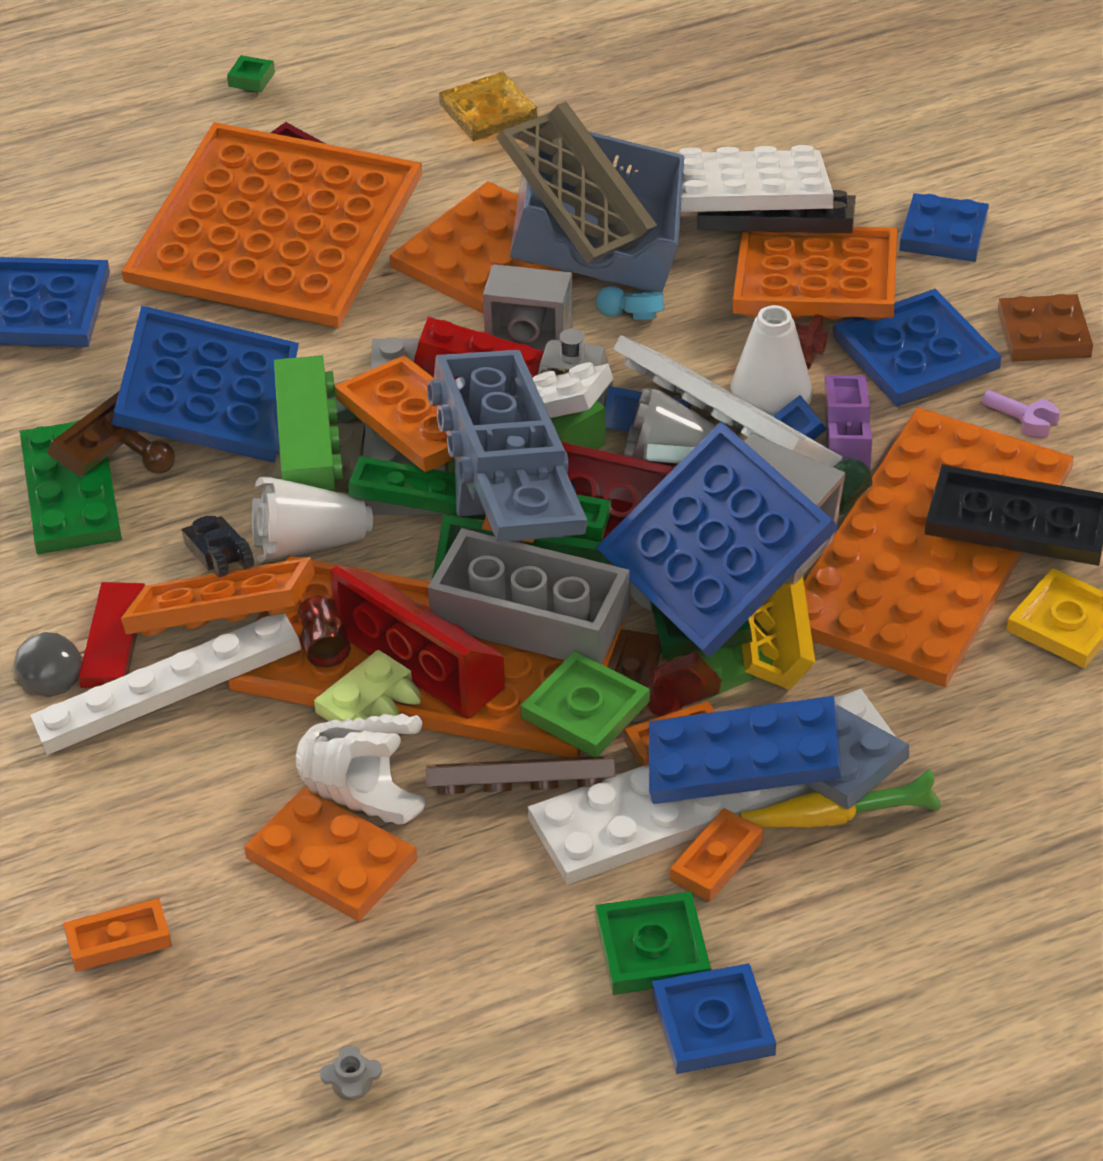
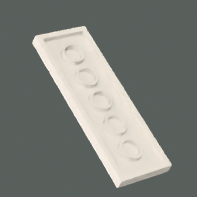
(719, 401)

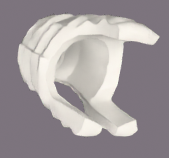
(352, 765)

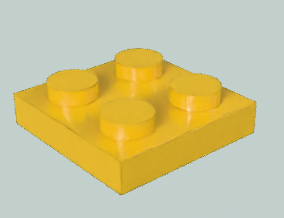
(1062, 618)

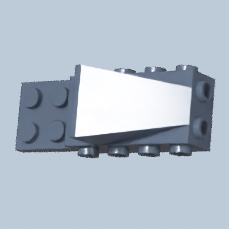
(504, 447)

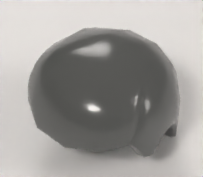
(47, 664)

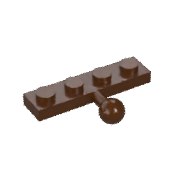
(95, 439)

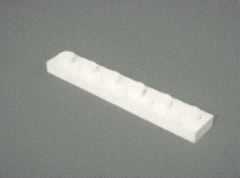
(165, 682)

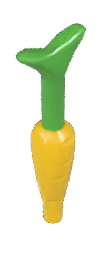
(818, 811)

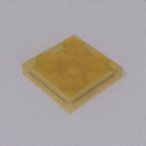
(487, 105)

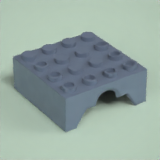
(657, 187)

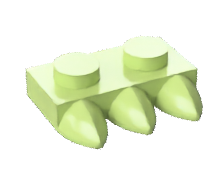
(369, 690)

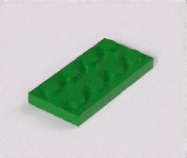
(63, 506)

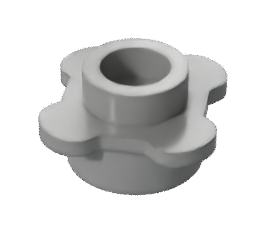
(354, 1084)

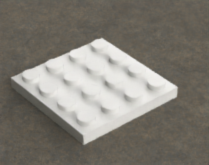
(755, 179)

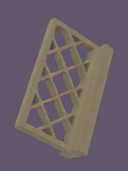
(588, 172)

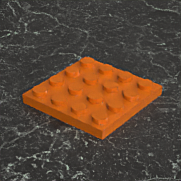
(463, 245)
(818, 273)

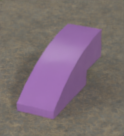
(848, 417)

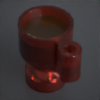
(323, 632)

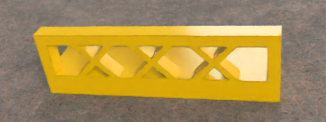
(788, 638)

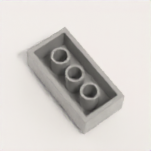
(530, 596)

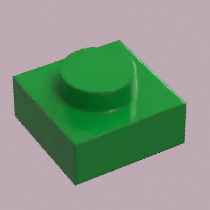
(250, 73)

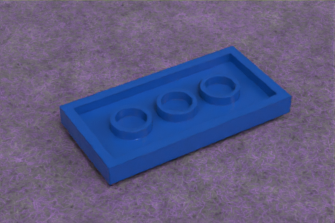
(744, 750)

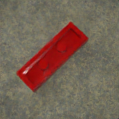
(108, 646)

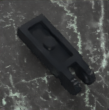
(217, 544)

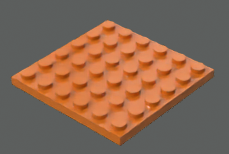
(274, 224)

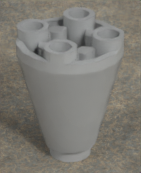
(665, 423)

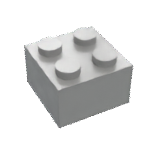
(527, 304)

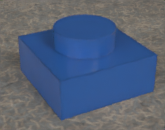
(801, 418)

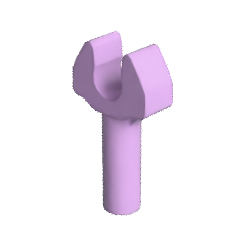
(1034, 418)

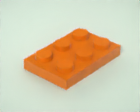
(331, 853)

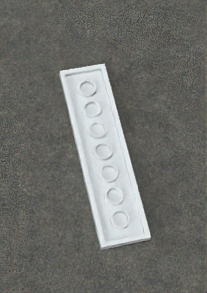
(619, 824)

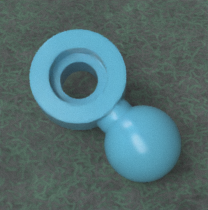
(643, 305)

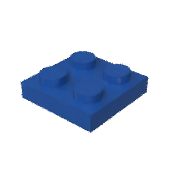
(944, 227)
(713, 1018)

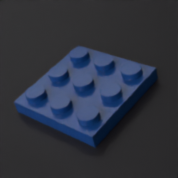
(50, 300)
(918, 349)

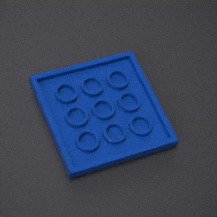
(202, 384)
(717, 538)

